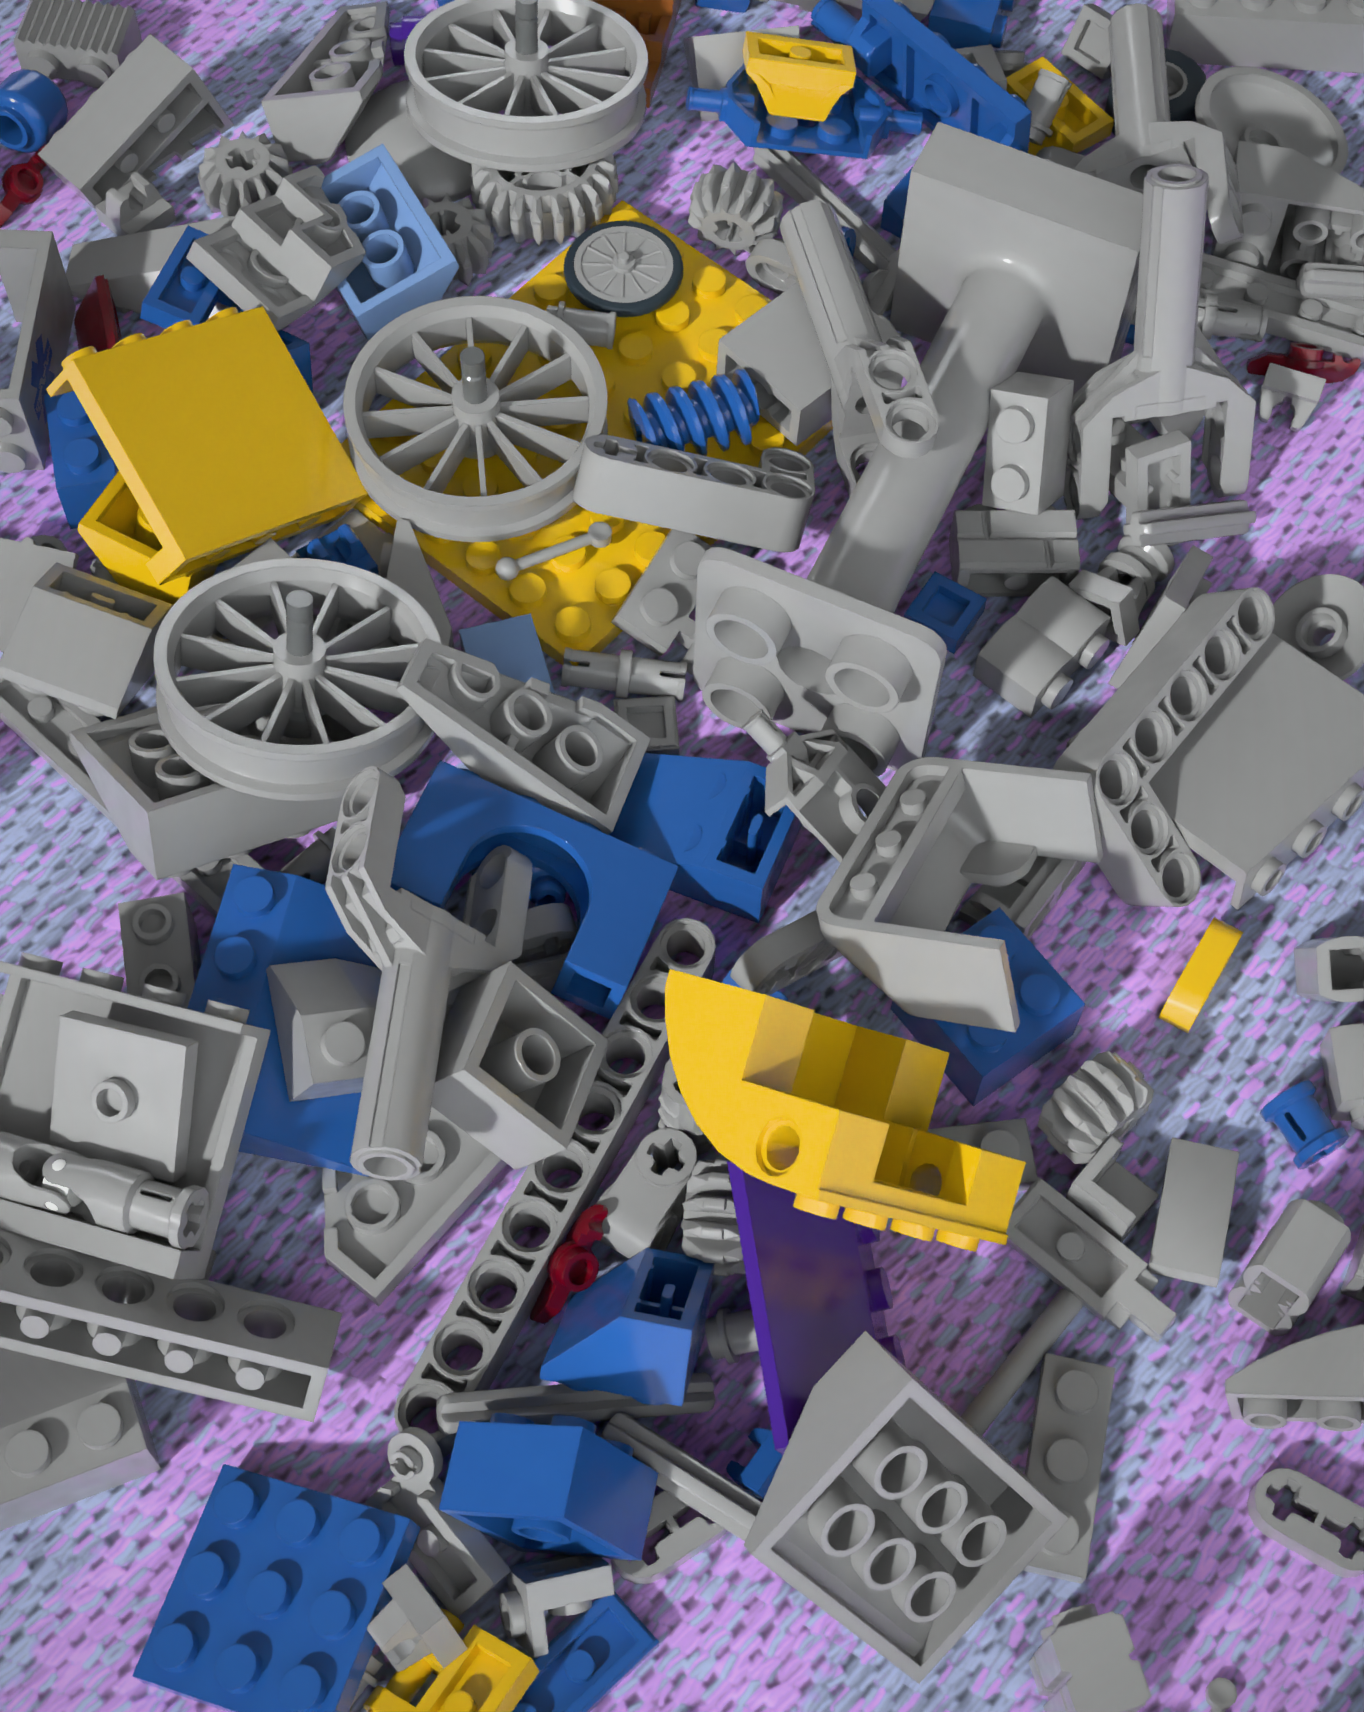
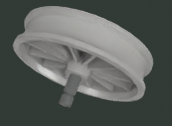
(587, 76)
(473, 415)
(291, 676)

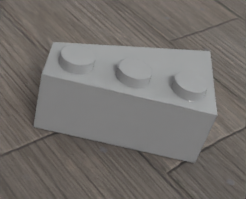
(134, 123)

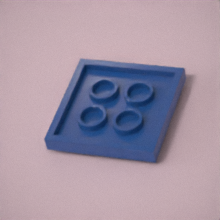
(275, 1598)

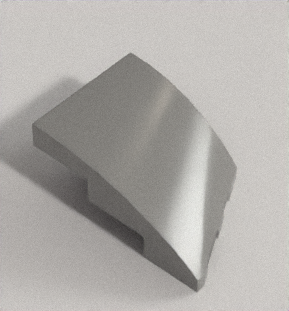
(282, 250)

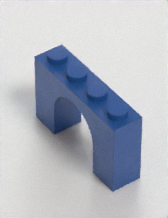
(609, 881)

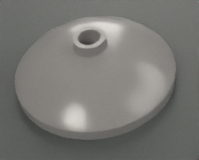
(1271, 111)
(424, 166)

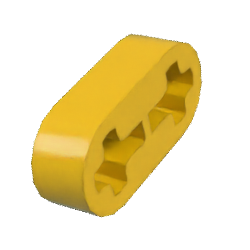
(1200, 974)

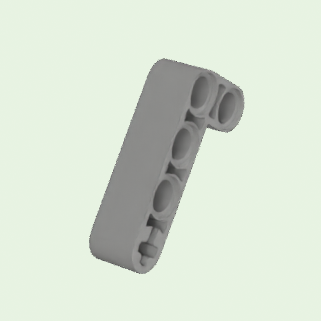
(697, 492)

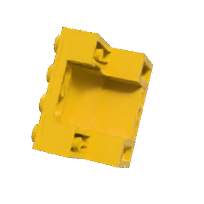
(832, 1114)

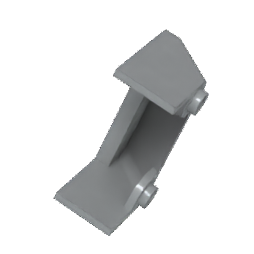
(914, 861)

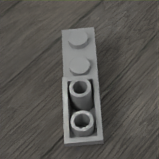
(1304, 1383)

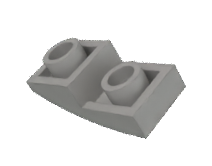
(1194, 1212)

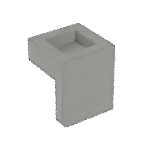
(1111, 1192)

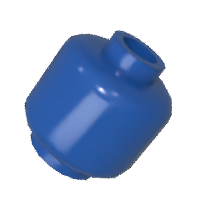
(30, 110)

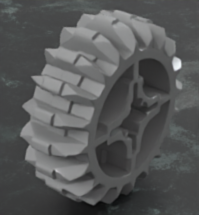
(545, 202)

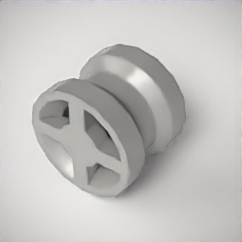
(1149, 563)

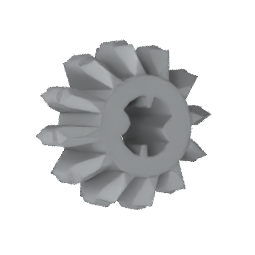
(241, 172)
(735, 208)
(465, 233)
(1093, 1105)
(711, 1220)

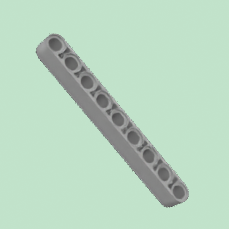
(548, 1207)

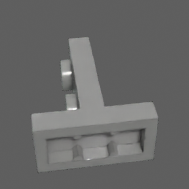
(1149, 471)

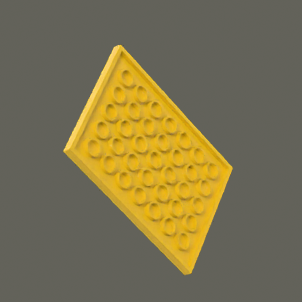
(583, 590)

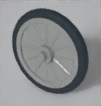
(623, 268)

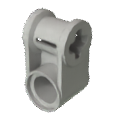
(644, 1204)

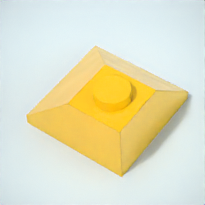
(126, 542)

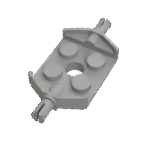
(817, 781)

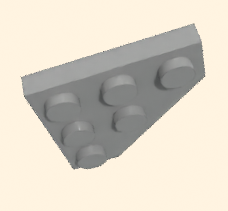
(386, 1227)

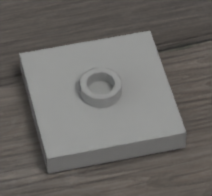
(124, 1094)

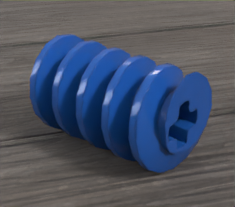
(698, 414)

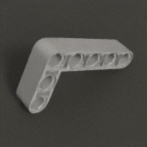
(1143, 728)

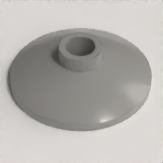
(1319, 608)

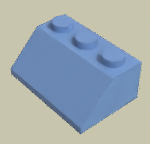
(404, 254)

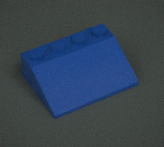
(264, 923)

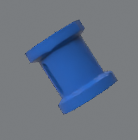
(1304, 1124)

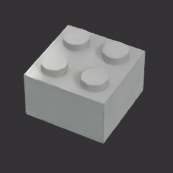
(515, 1066)

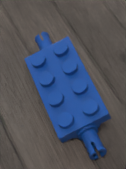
(925, 71)

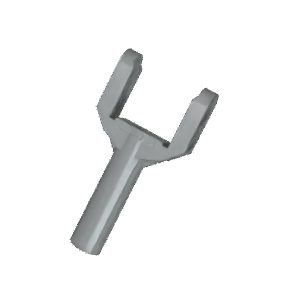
(1145, 129)
(862, 368)
(1166, 368)
(421, 960)

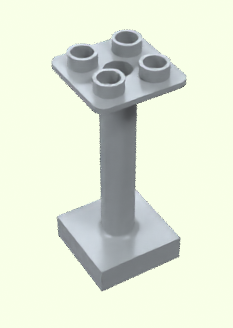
(1003, 275)

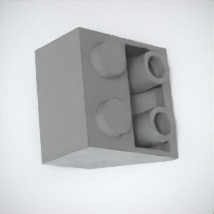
(84, 641)

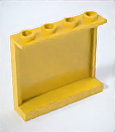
(213, 437)

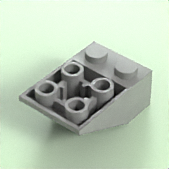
(1293, 213)

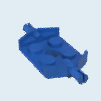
(850, 129)

